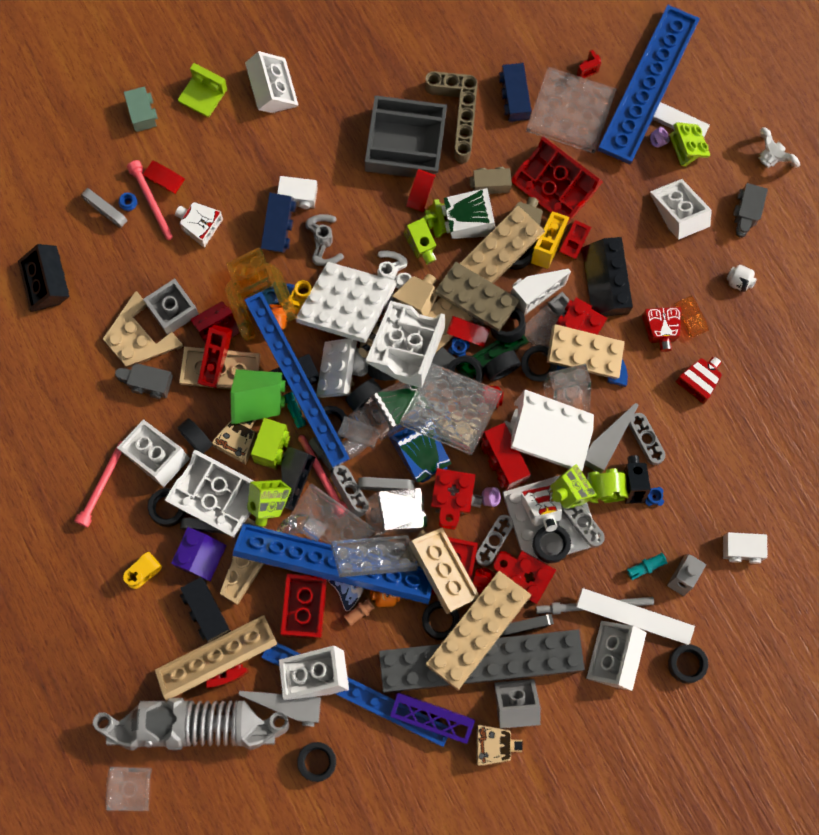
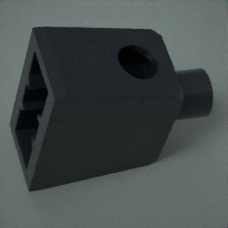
(637, 480)

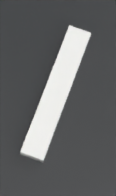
(635, 616)

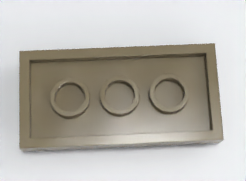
(477, 296)

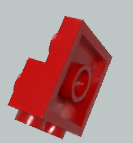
(582, 317)

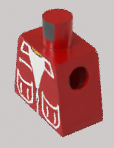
(662, 326)

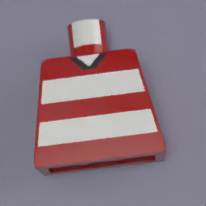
(701, 378)

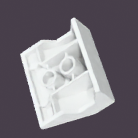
(406, 343)
(551, 430)
(212, 494)

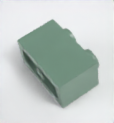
(140, 110)

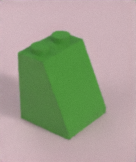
(256, 395)

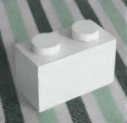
(301, 189)
(745, 547)

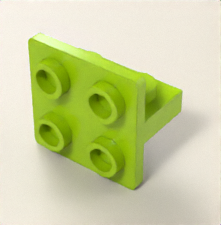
(688, 142)

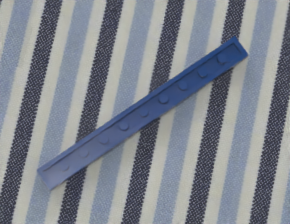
(297, 380)
(370, 700)

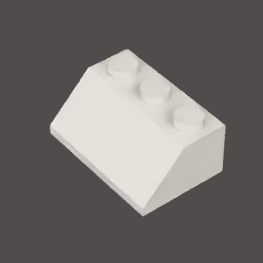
(271, 82)
(616, 655)

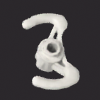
(775, 152)
(388, 269)

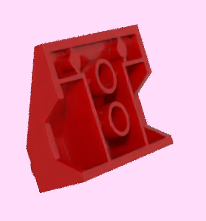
(556, 180)

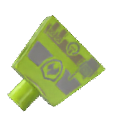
(417, 234)
(572, 488)
(267, 499)

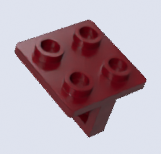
(216, 315)

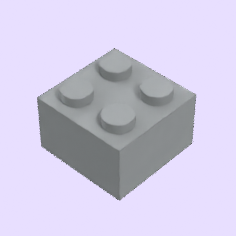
(171, 306)

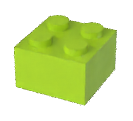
(270, 443)

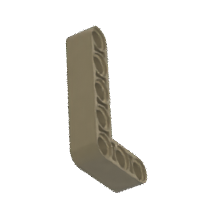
(465, 110)

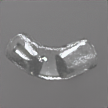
(352, 447)
(304, 525)

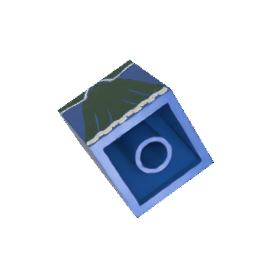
(419, 453)

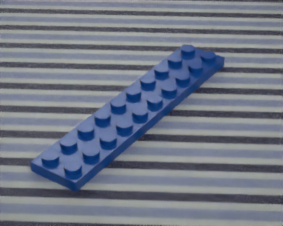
(648, 84)
(318, 560)

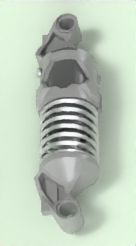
(184, 723)

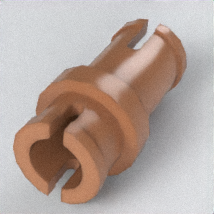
(359, 612)

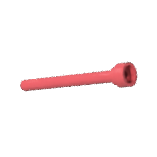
(135, 168)
(320, 472)
(84, 517)

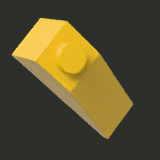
(549, 241)

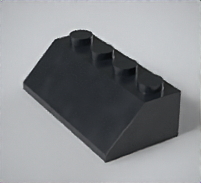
(607, 277)

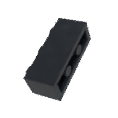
(204, 610)

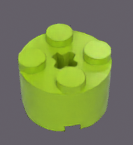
(608, 486)

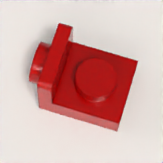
(589, 67)

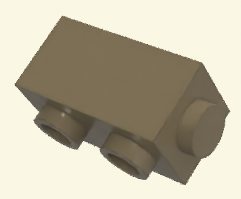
(495, 180)

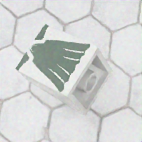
(469, 214)

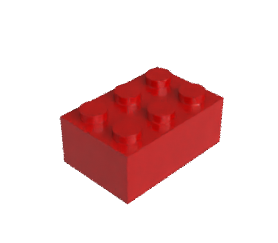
(504, 460)
(304, 606)

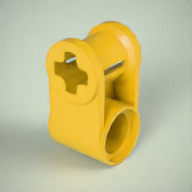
(297, 298)
(143, 570)

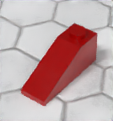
(214, 355)

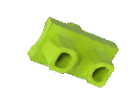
(435, 218)

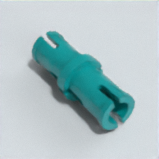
(647, 566)

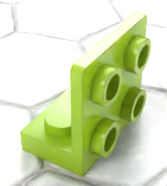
(203, 91)

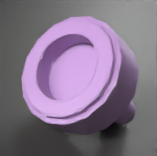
(661, 137)
(491, 496)

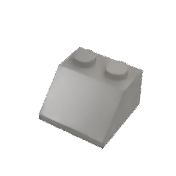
(517, 703)

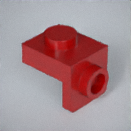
(482, 579)

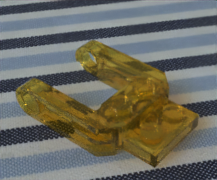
(250, 276)

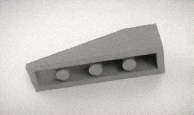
(604, 446)
(302, 709)

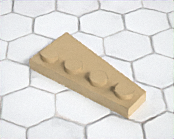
(240, 575)

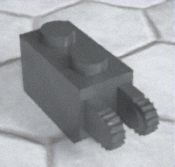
(750, 208)
(146, 380)

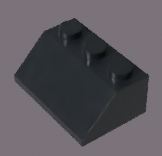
(43, 277)

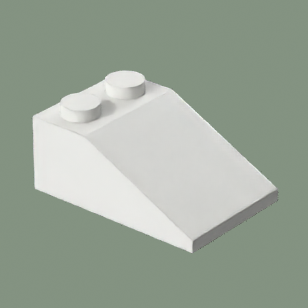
(681, 209)
(537, 288)
(154, 453)
(314, 673)

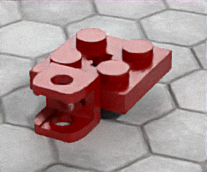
(450, 505)
(526, 563)

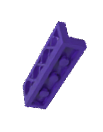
(436, 710)

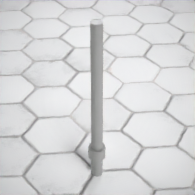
(557, 608)

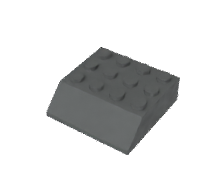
(405, 136)

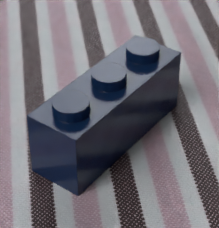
(515, 92)
(278, 222)

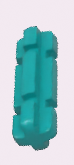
(295, 410)

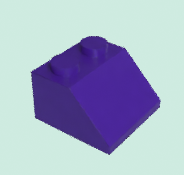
(198, 554)

